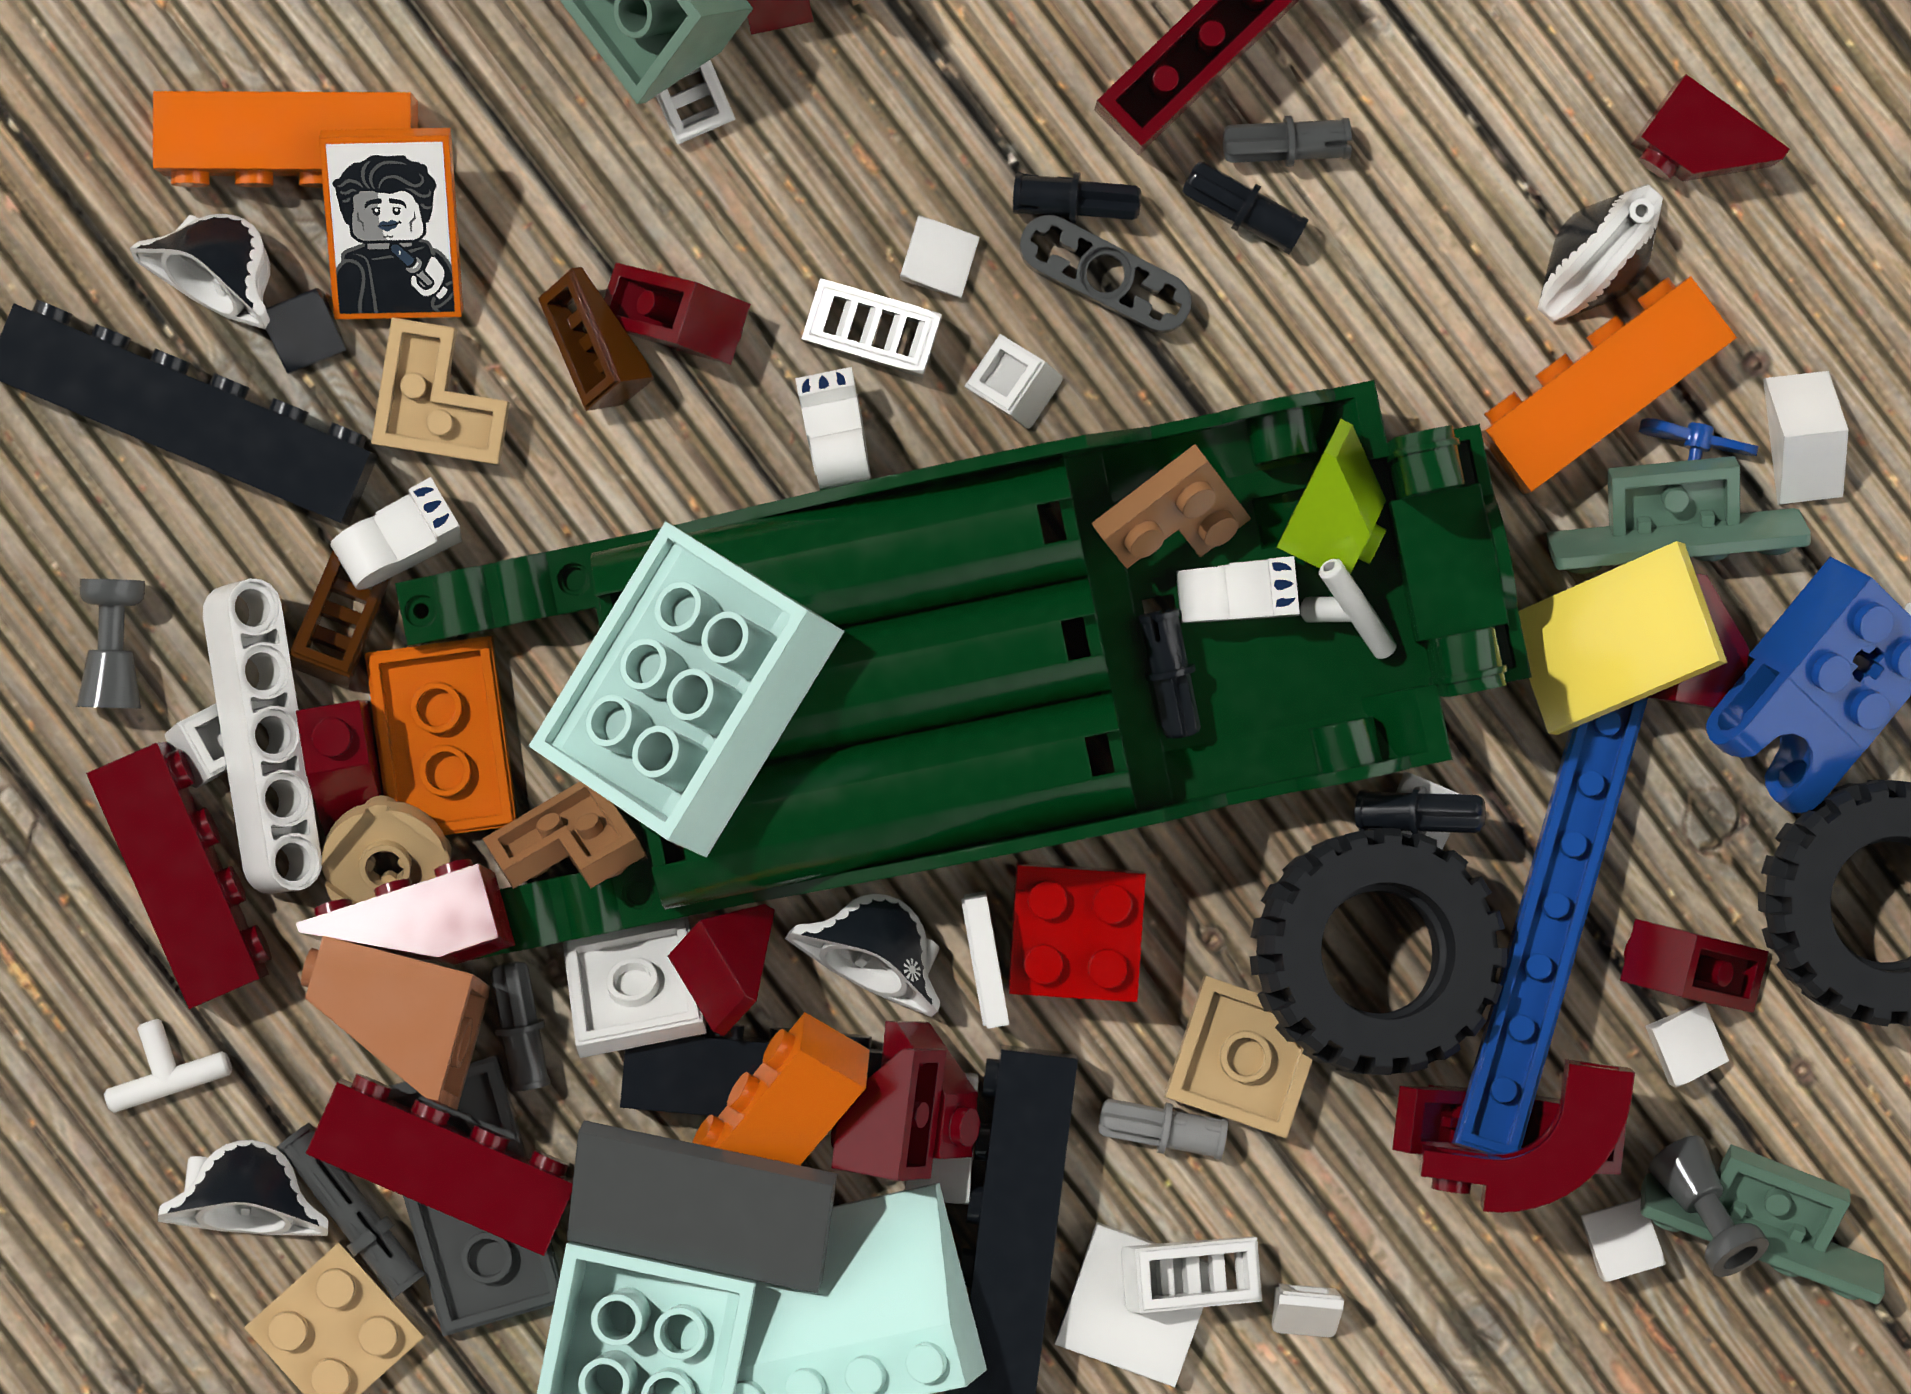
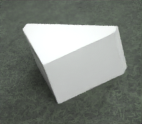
(1806, 437)

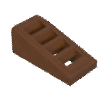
(605, 360)
(322, 665)

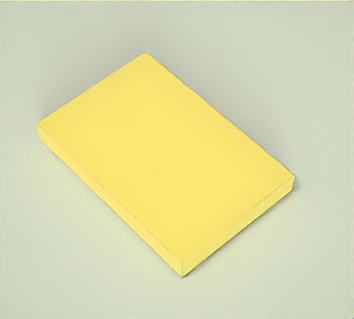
(1619, 638)

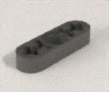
(1099, 247)

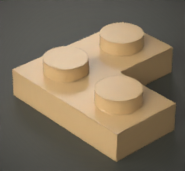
(419, 411)

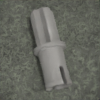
(1163, 1127)

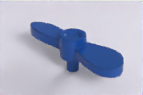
(1696, 437)

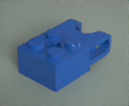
(1820, 682)

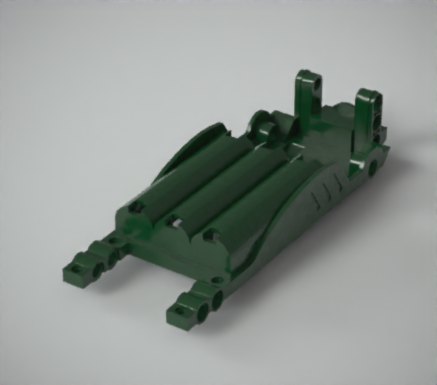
(951, 696)

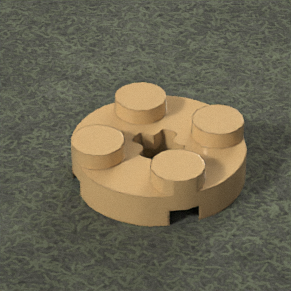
(381, 827)

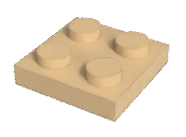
(1238, 1061)
(335, 1327)

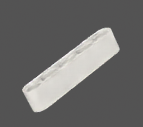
(275, 707)

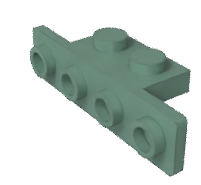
(1681, 503)
(1794, 1214)

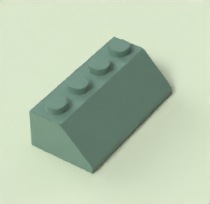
(657, 40)

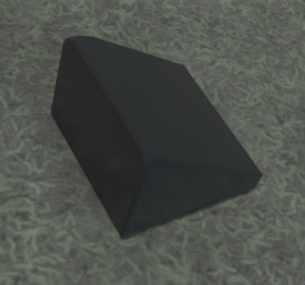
(304, 330)

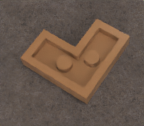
(1179, 497)
(572, 825)

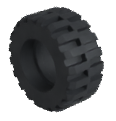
(1800, 902)
(1460, 936)

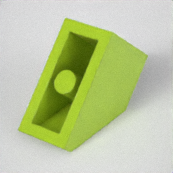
(1337, 507)

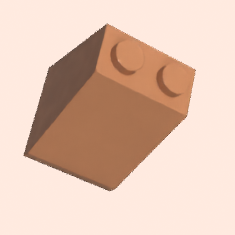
(401, 1010)

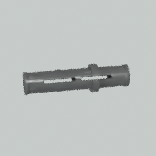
(353, 1214)

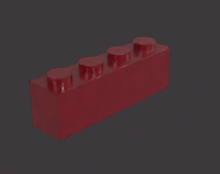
(1184, 66)
(179, 872)
(442, 1165)

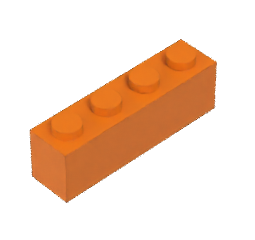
(262, 132)
(1607, 384)
(793, 1096)

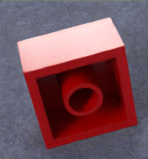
(1076, 932)

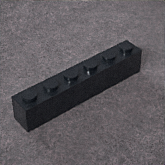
(182, 414)
(1017, 1212)

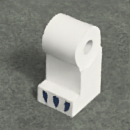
(834, 427)
(397, 536)
(1239, 591)

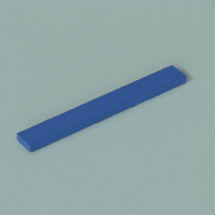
(1547, 931)

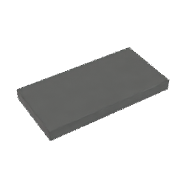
(701, 1206)
(468, 1270)

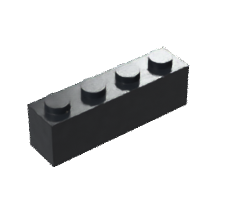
(700, 1070)

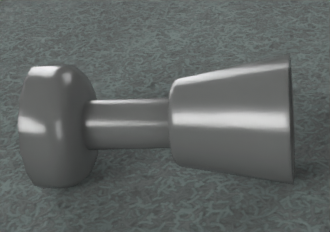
(110, 671)
(1693, 1182)

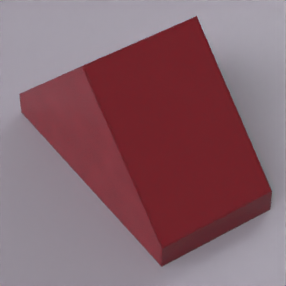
(724, 963)

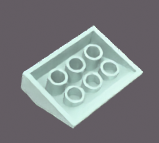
(685, 690)
(885, 1315)
(643, 1326)

